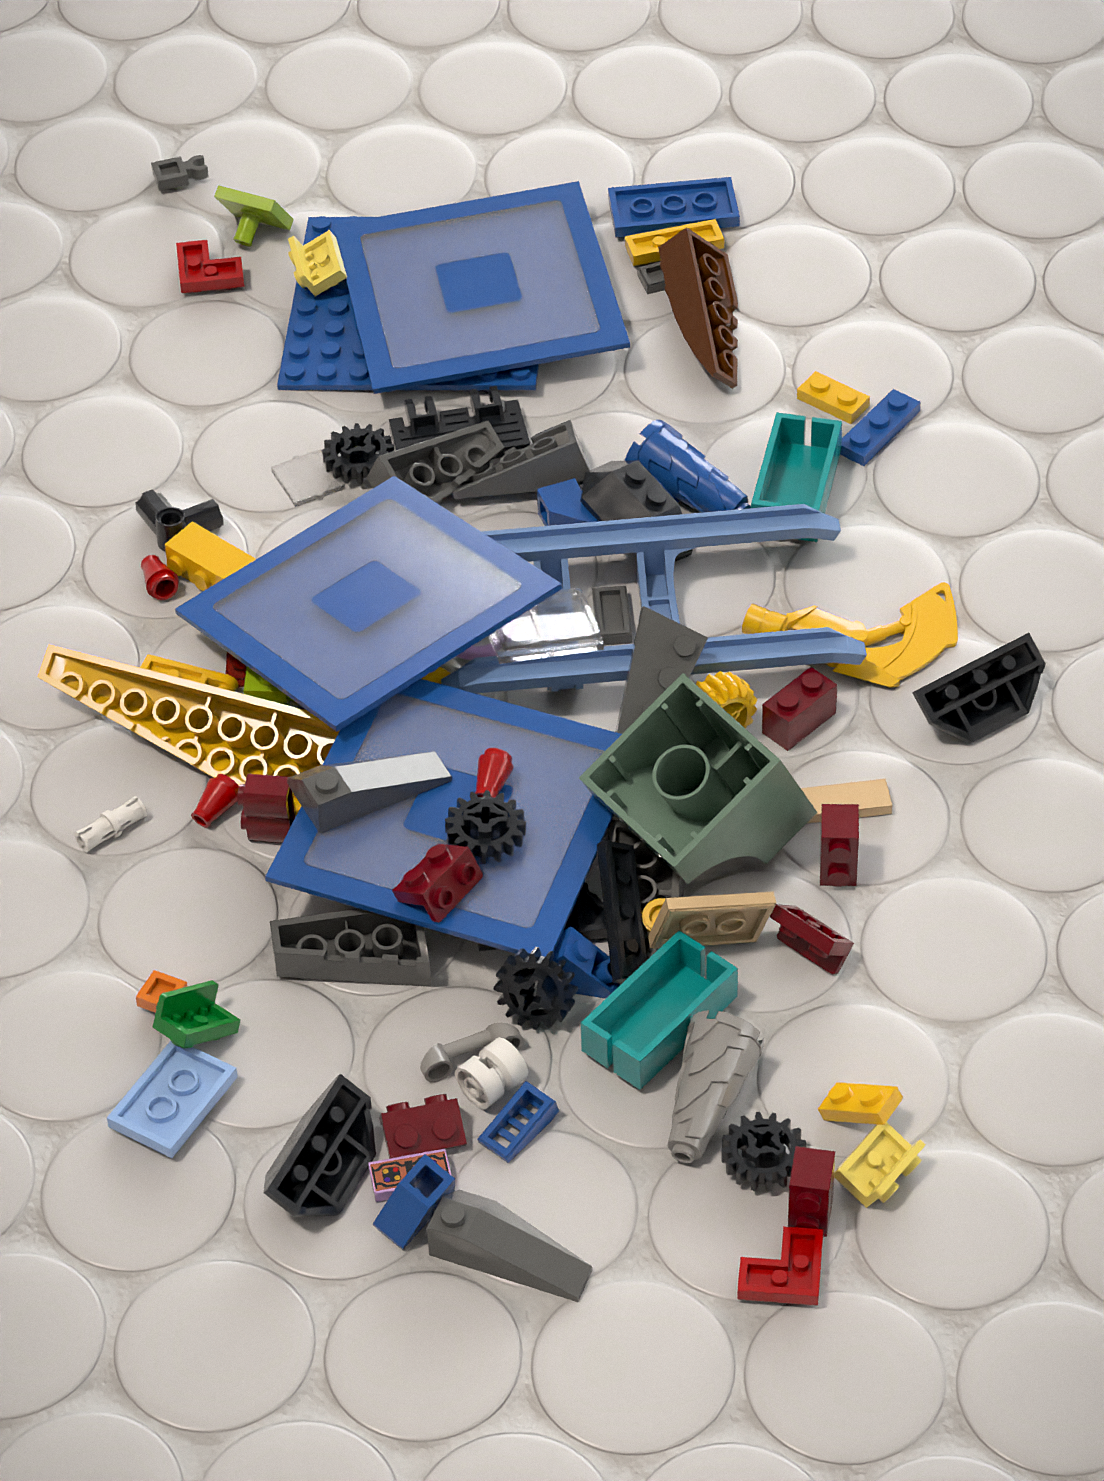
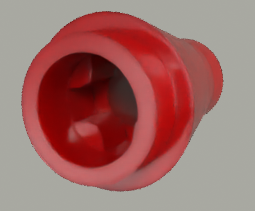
(159, 578)
(493, 771)
(216, 799)

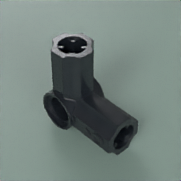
(169, 520)

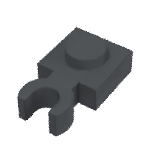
(175, 173)

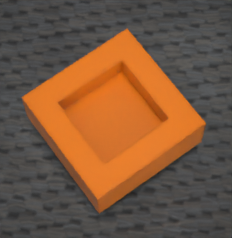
(154, 986)

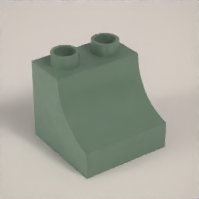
(698, 785)

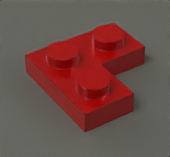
(201, 274)
(788, 1280)

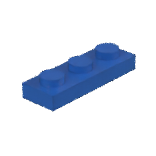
(879, 427)

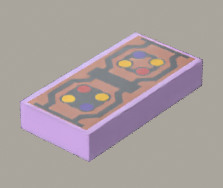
(389, 1172)

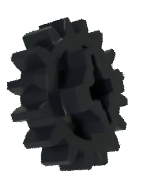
(357, 451)
(486, 826)
(552, 992)
(762, 1150)

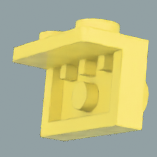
(317, 263)
(876, 1164)

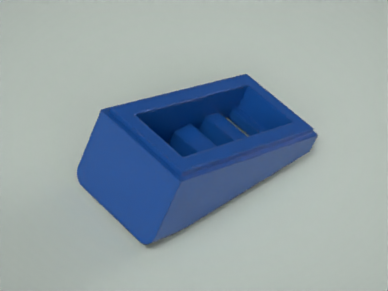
(517, 1105)

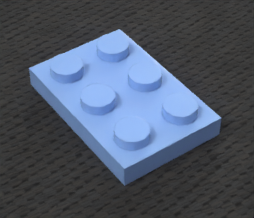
(172, 1098)

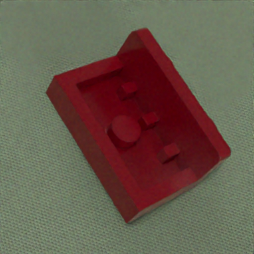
(440, 880)
(423, 1127)

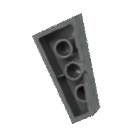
(658, 657)
(351, 947)

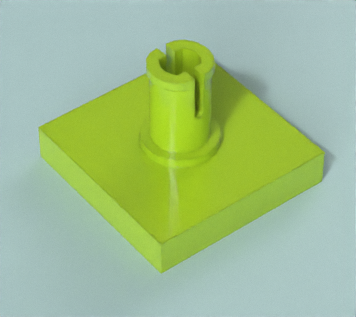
(252, 211)

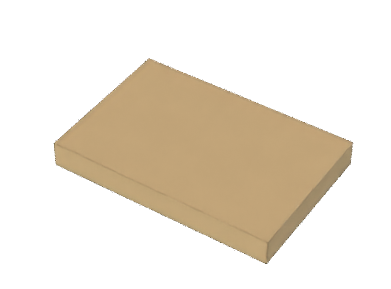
(713, 918)

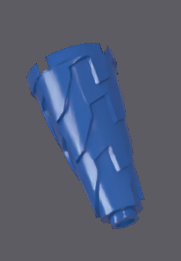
(685, 471)

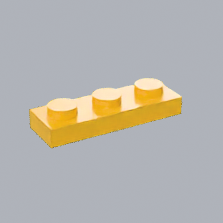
(644, 246)

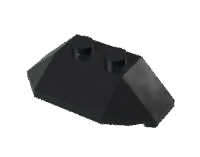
(626, 492)
(985, 691)
(324, 1153)

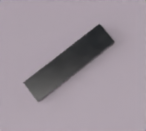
(621, 908)

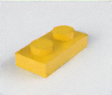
(833, 397)
(860, 1103)

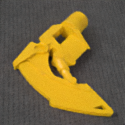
(927, 628)

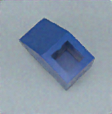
(561, 504)
(587, 962)
(414, 1201)

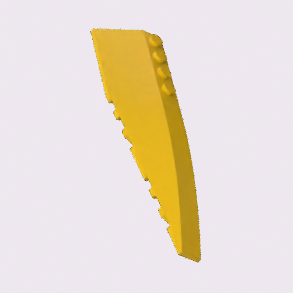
(193, 720)

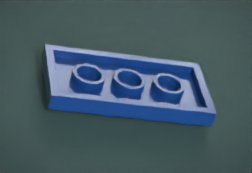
(672, 204)

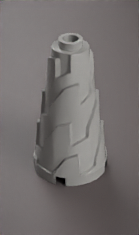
(711, 1075)

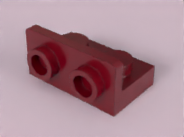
(811, 937)

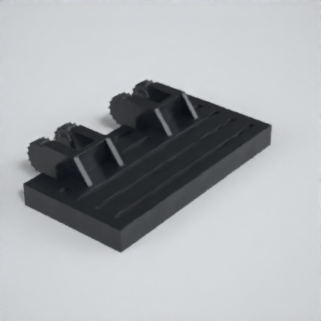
(507, 425)

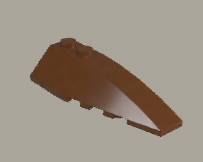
(703, 301)

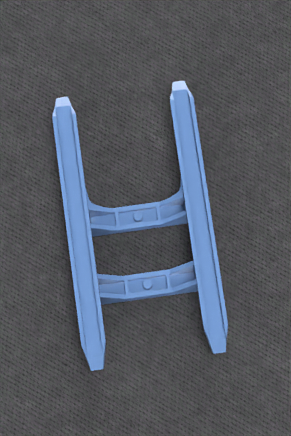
(656, 545)

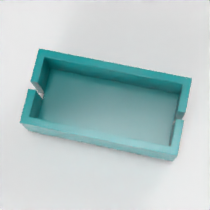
(795, 471)
(650, 1012)

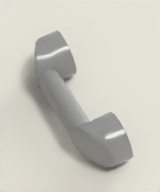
(437, 1063)

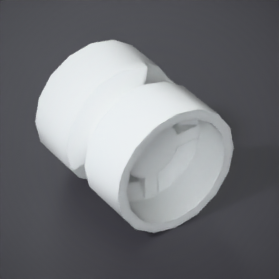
(495, 1070)

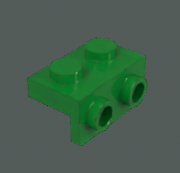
(192, 1016)

